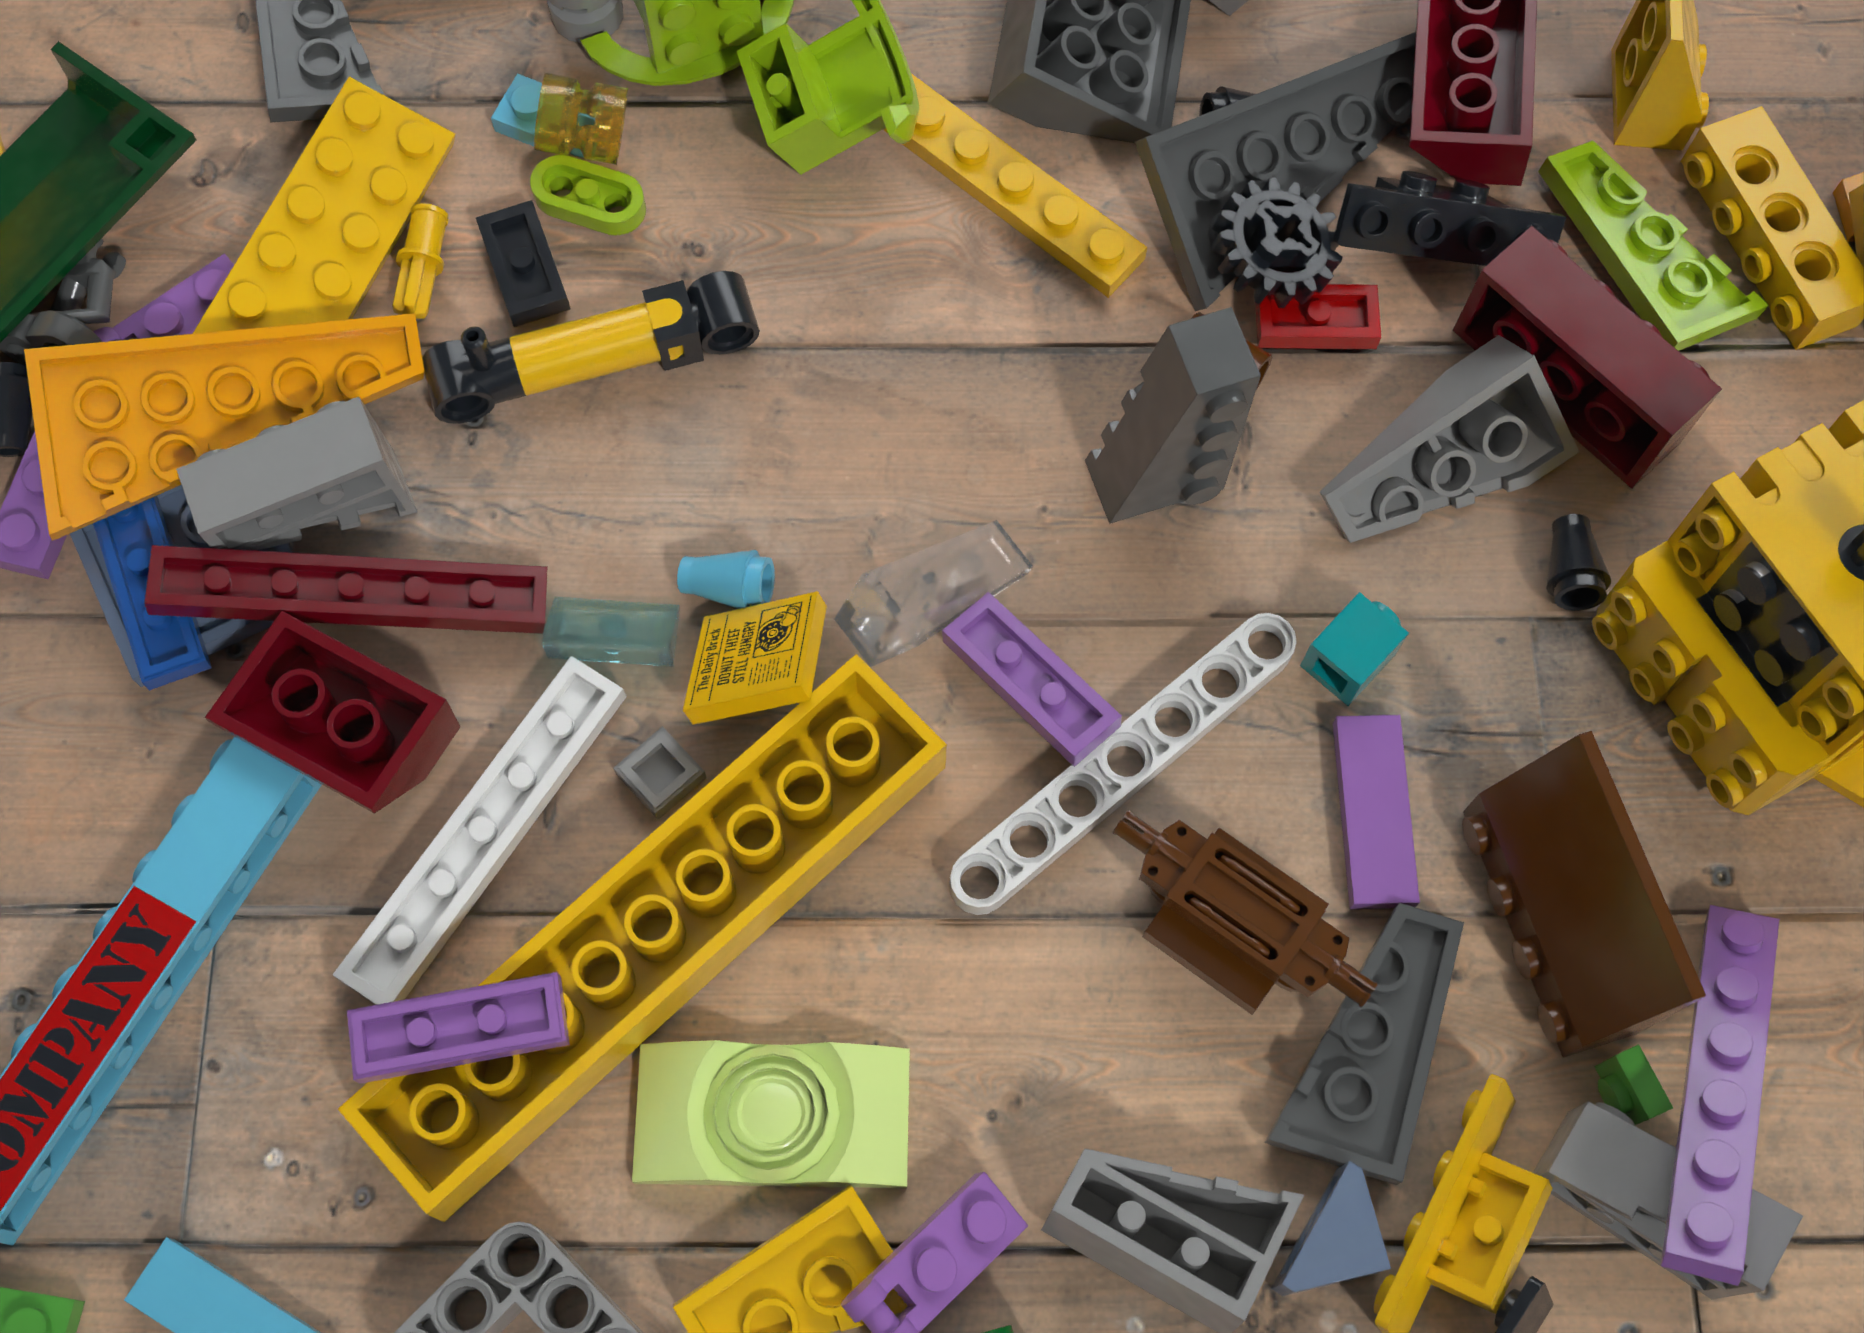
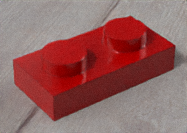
(1333, 319)

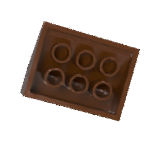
(1580, 899)

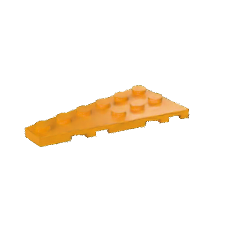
(134, 410)

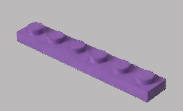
(1722, 1098)

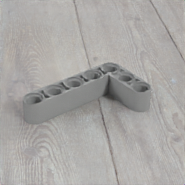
(510, 1295)

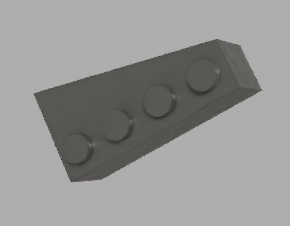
(1179, 421)

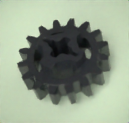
(1276, 242)

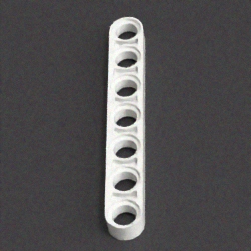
(1112, 789)

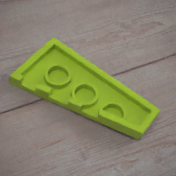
(1646, 250)

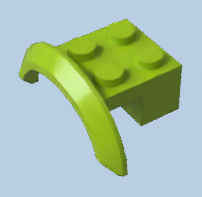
(688, 39)
(833, 90)

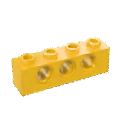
(1777, 227)

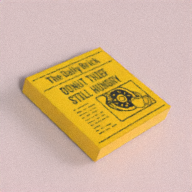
(755, 658)

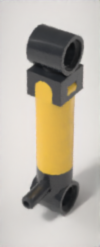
(669, 327)

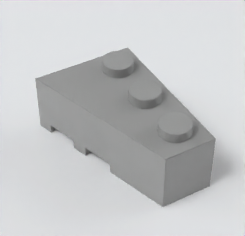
(295, 479)

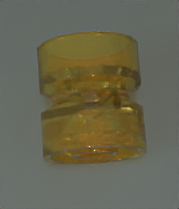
(559, 117)

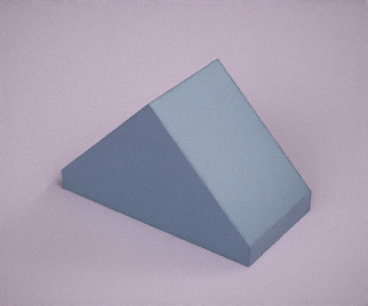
(1338, 1240)

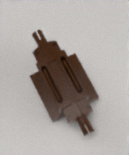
(1238, 917)

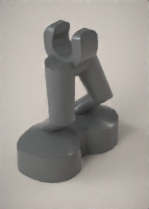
(66, 320)

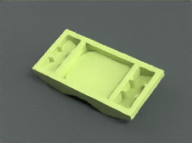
(772, 1114)

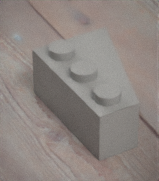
(1624, 1185)
(1174, 1233)

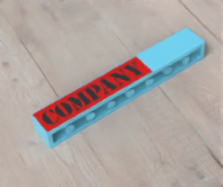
(138, 968)

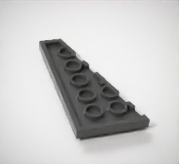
(1292, 132)

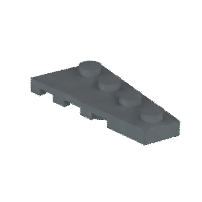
(1374, 1060)

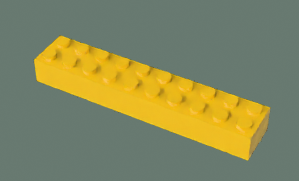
(661, 929)

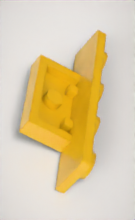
(1473, 1223)

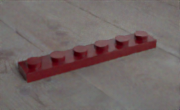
(346, 589)

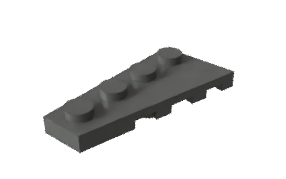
(308, 56)

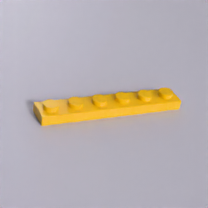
(1022, 193)

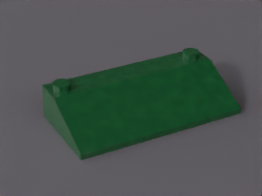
(75, 180)

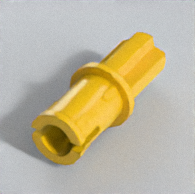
(420, 260)

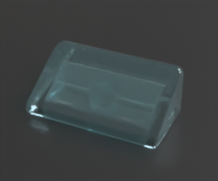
(611, 631)

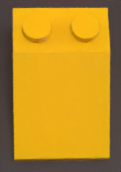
(1658, 76)

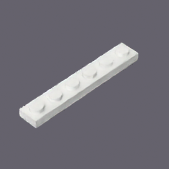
(480, 835)

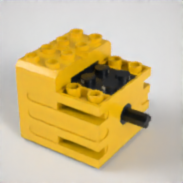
(1757, 619)

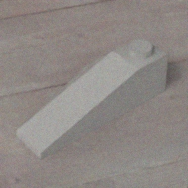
(1467, 435)

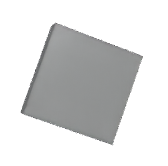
(660, 772)

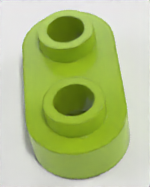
(591, 197)

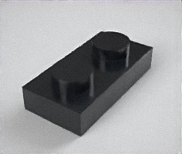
(523, 263)

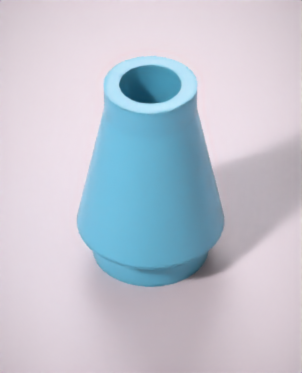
(728, 578)

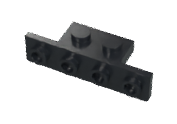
(1435, 220)

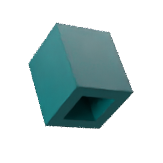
(1354, 647)

